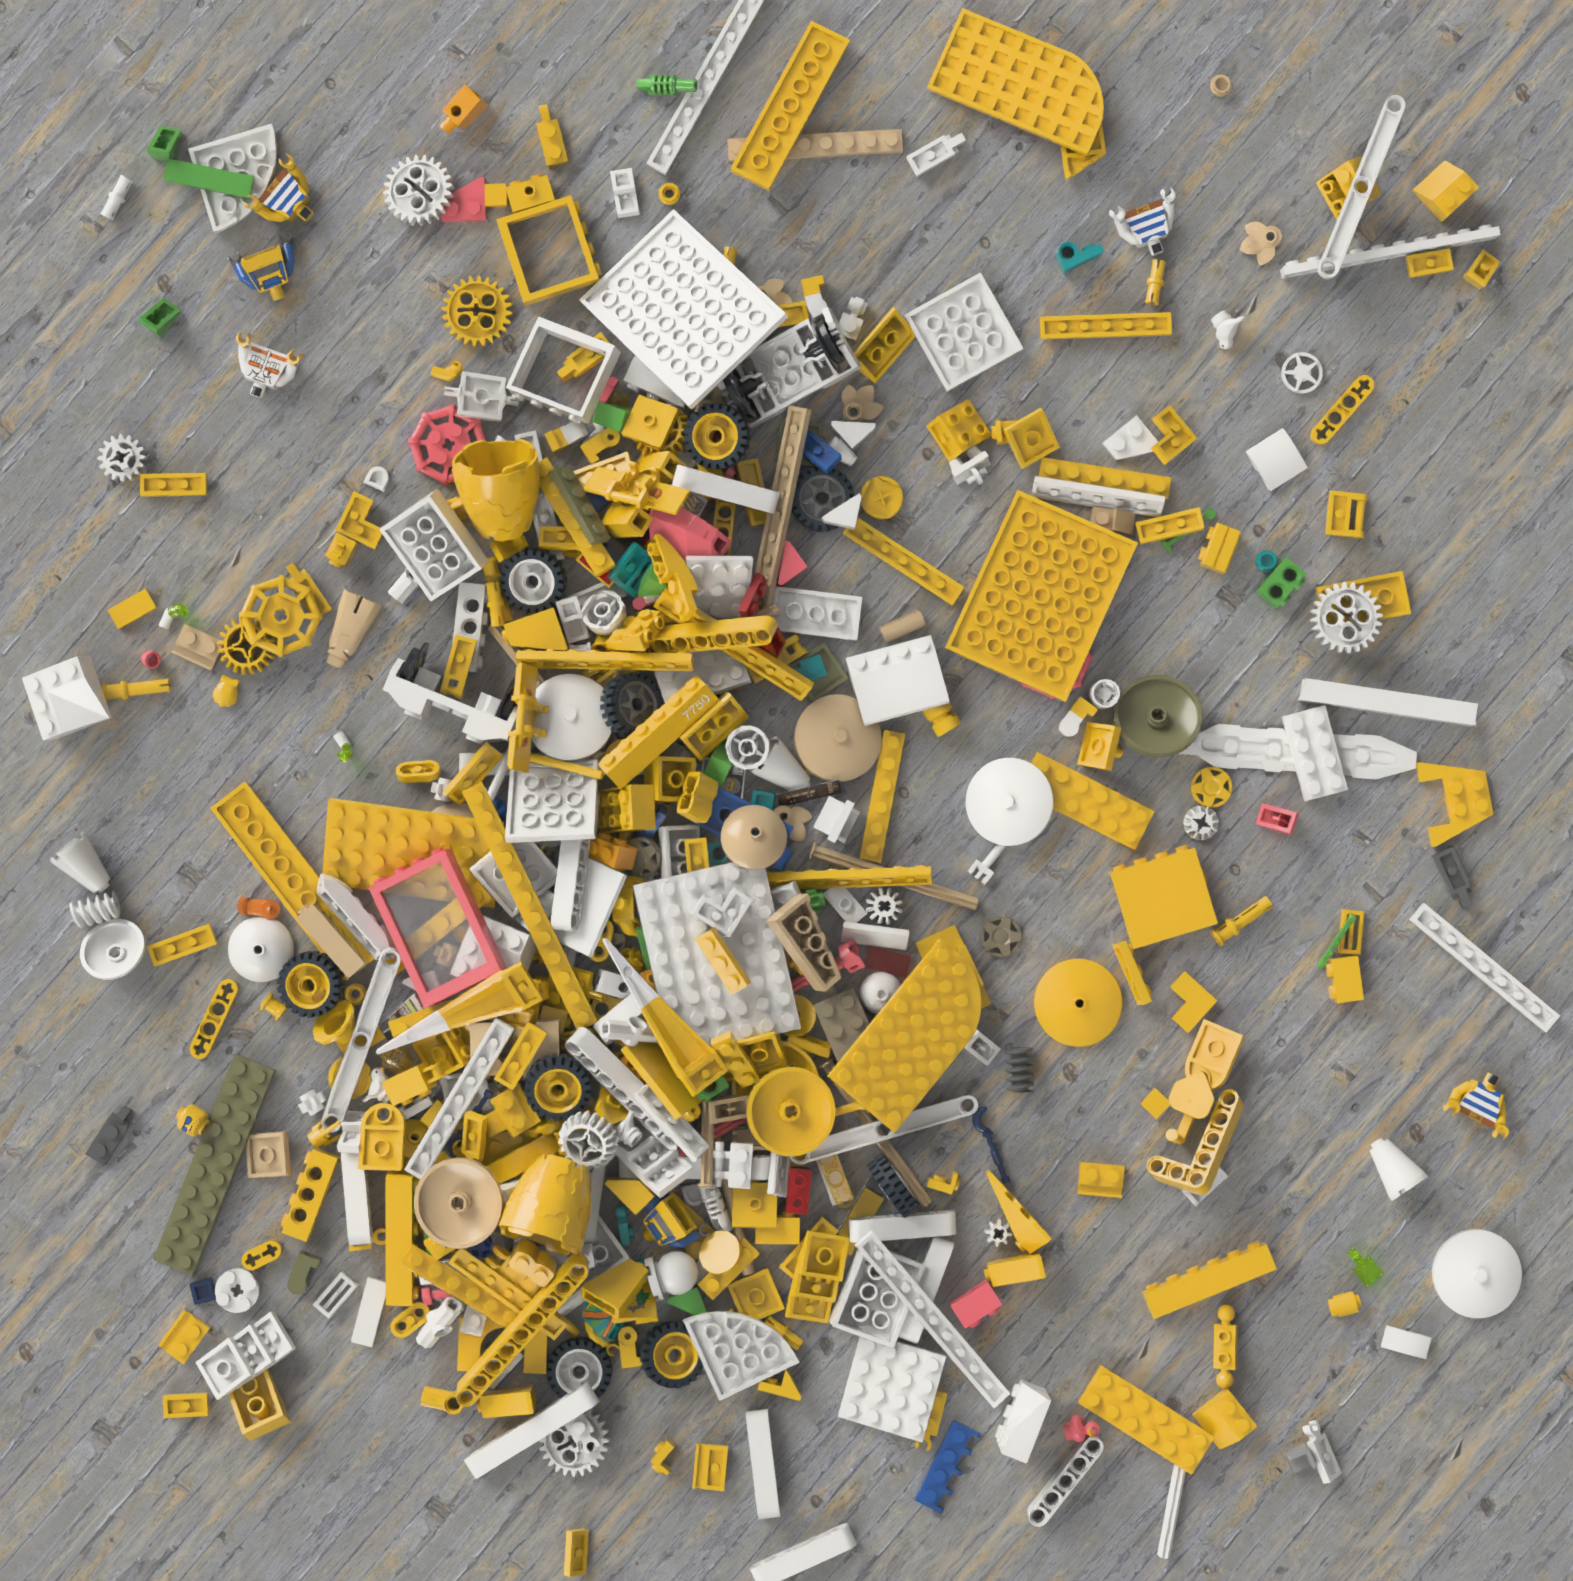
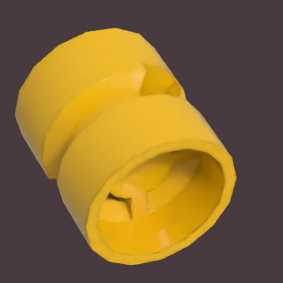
(942, 718)

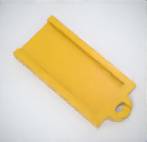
(658, 1074)

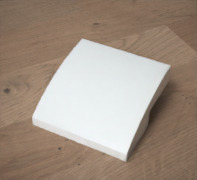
(1276, 459)

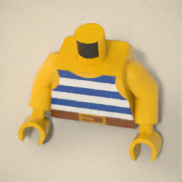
(285, 196)
(1481, 1103)

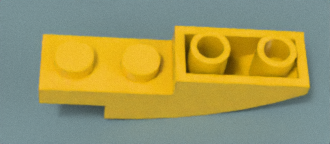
(674, 571)

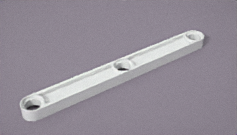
(1367, 173)
(365, 1025)
(869, 1134)

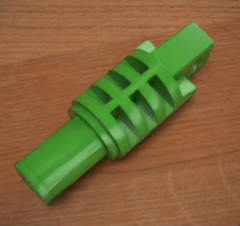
(666, 85)

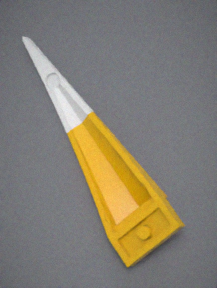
(498, 995)
(686, 1051)

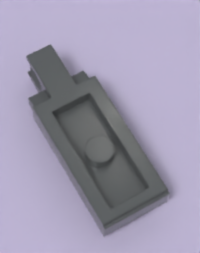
(1453, 876)
(109, 1136)

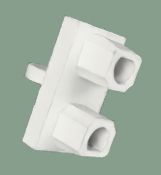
(972, 469)

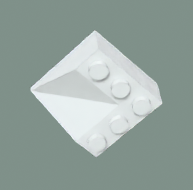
(66, 697)
(512, 943)
(1022, 1420)

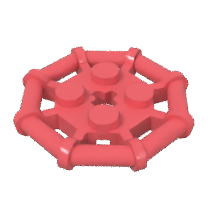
(438, 438)

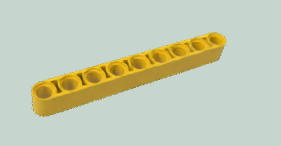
(707, 635)
(520, 1339)

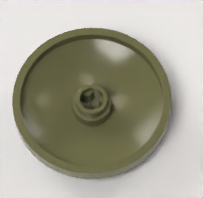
(1158, 716)

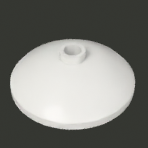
(107, 942)
(275, 943)

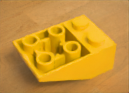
(627, 809)

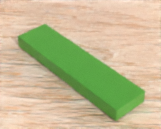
(208, 178)

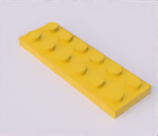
(1095, 803)
(1146, 1419)

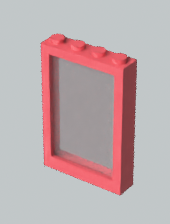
(437, 927)

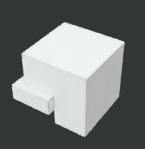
(836, 819)

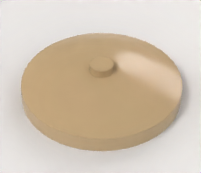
(834, 740)
(458, 1203)

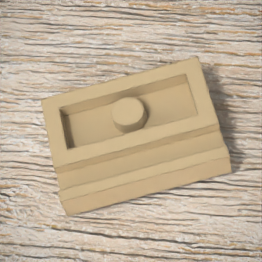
(197, 647)

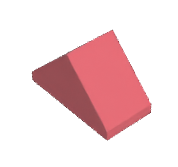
(791, 565)
(1277, 819)

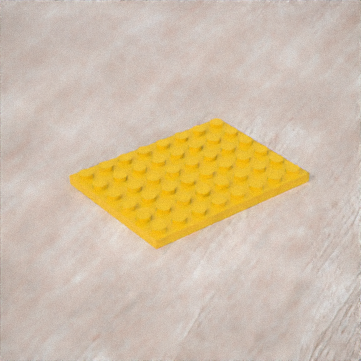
(1041, 596)

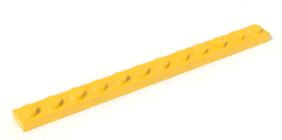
(529, 906)

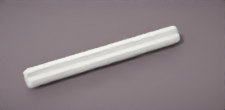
(1171, 1512)

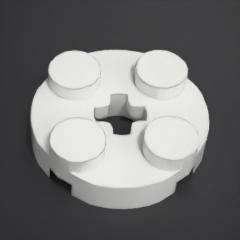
(249, 1284)

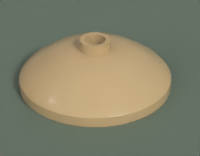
(750, 850)

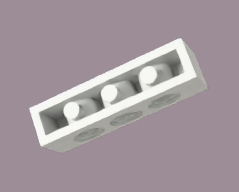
(467, 593)

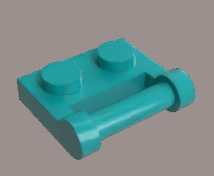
(628, 569)

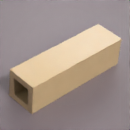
(331, 939)

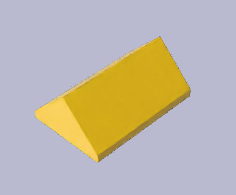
(884, 345)
(714, 726)
(764, 1051)

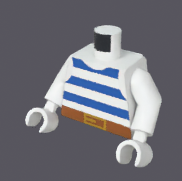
(1147, 223)

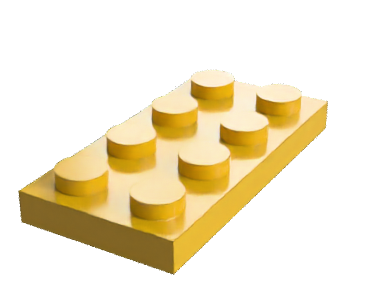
(1388, 589)

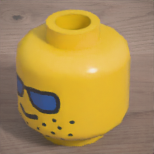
(192, 1120)

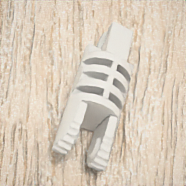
(716, 1209)

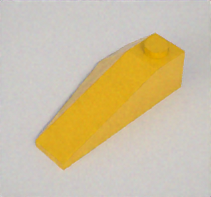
(1025, 1228)

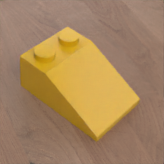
(259, 1406)

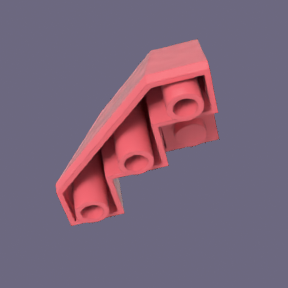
(688, 534)

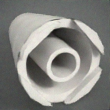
(782, 768)
(82, 864)
(1395, 1168)

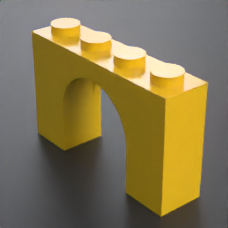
(627, 519)
(471, 1349)

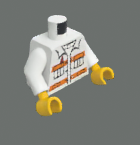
(265, 366)

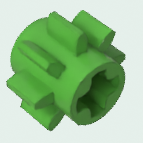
(817, 900)

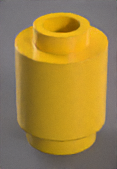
(1344, 1304)

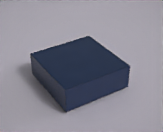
(203, 1291)

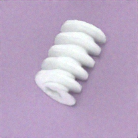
(95, 911)

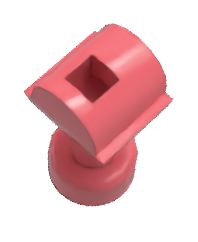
(429, 1295)

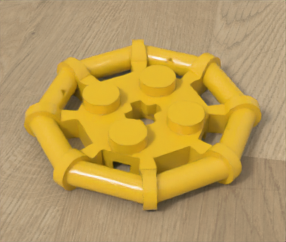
(269, 622)

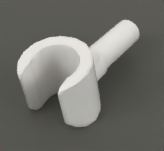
(599, 428)

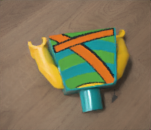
(601, 1327)

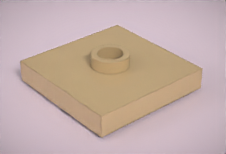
(268, 1155)

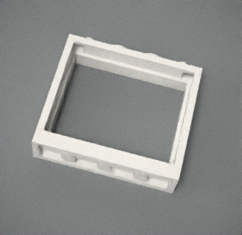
(540, 330)

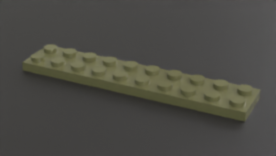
(214, 1164)

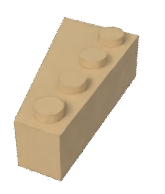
(802, 938)

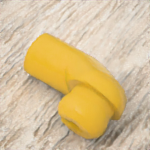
(449, 373)

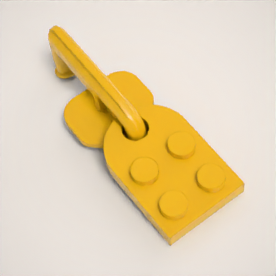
(1211, 1053)

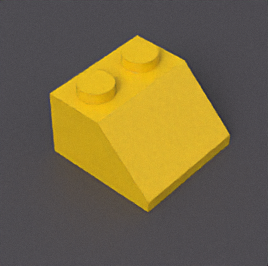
(1445, 190)
(630, 1192)
(1224, 1419)

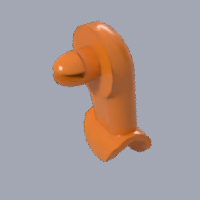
(258, 907)

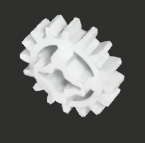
(126, 466)

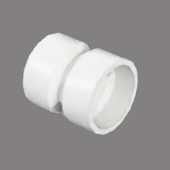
(1104, 694)

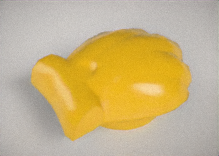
(226, 691)

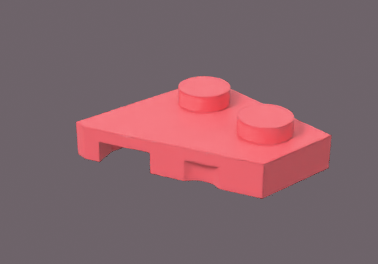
(467, 203)

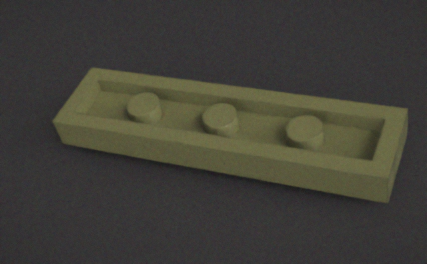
(580, 505)

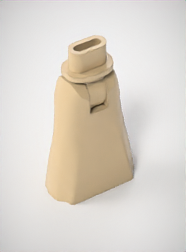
(350, 626)

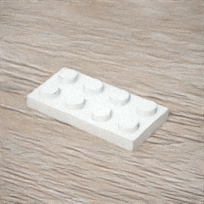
(818, 613)
(1314, 753)

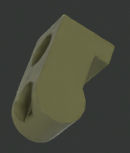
(298, 1279)

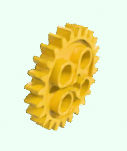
(474, 331)

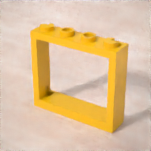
(581, 229)

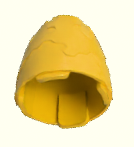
(498, 486)
(550, 1205)

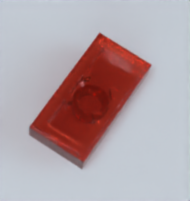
(887, 961)

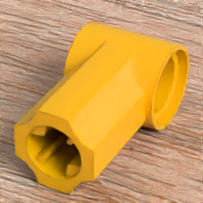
(439, 1399)

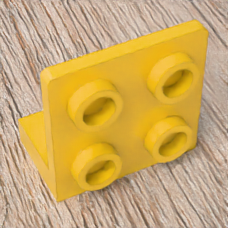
(958, 429)

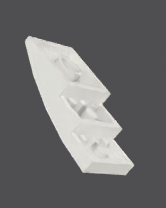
(654, 1163)
(245, 1355)

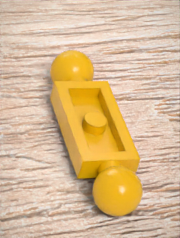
(1225, 1346)

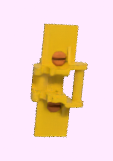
(637, 489)
(528, 708)

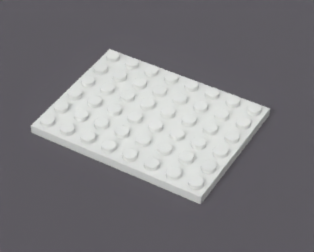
(683, 309)
(686, 976)

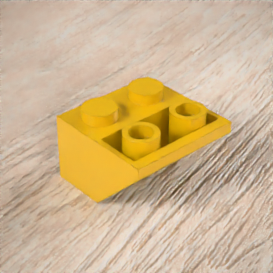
(1338, 182)

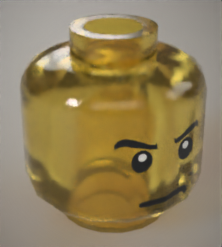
(397, 1059)

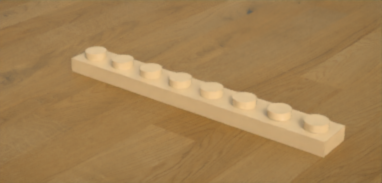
(836, 144)

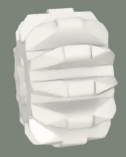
(884, 898)

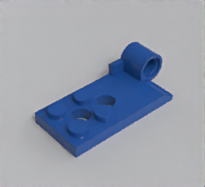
(729, 801)

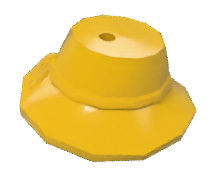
(335, 1025)

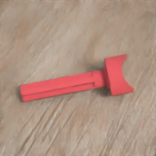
(847, 958)

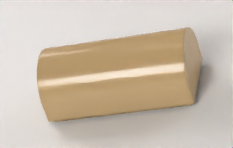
(902, 626)

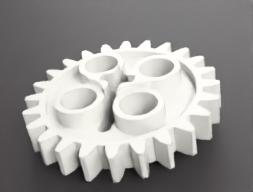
(405, 205)
(1358, 602)
(581, 1460)

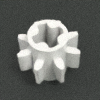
(438, 788)
(312, 1102)
(999, 1226)

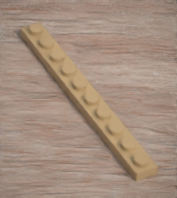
(785, 483)

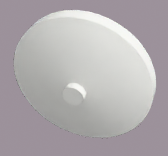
(573, 719)
(1009, 801)
(1477, 1273)

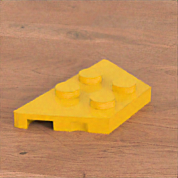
(1076, 162)

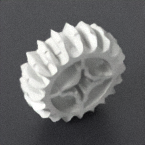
(581, 1142)

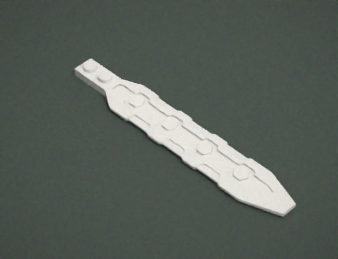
(1269, 750)

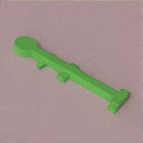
(1209, 514)
(1323, 960)

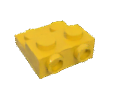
(637, 631)
(444, 1048)

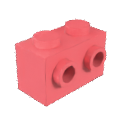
(976, 1304)

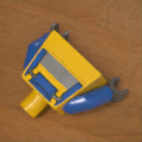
(267, 268)
(670, 1222)

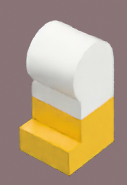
(812, 294)
(566, 436)
(1070, 723)

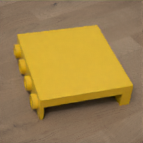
(1163, 896)

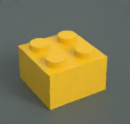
(668, 777)

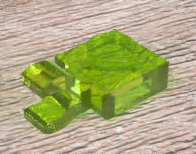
(1365, 1268)

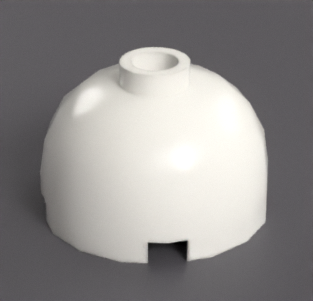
(604, 613)
(747, 747)
(877, 990)

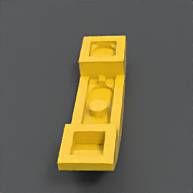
(522, 1157)

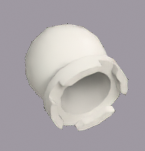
(672, 1274)

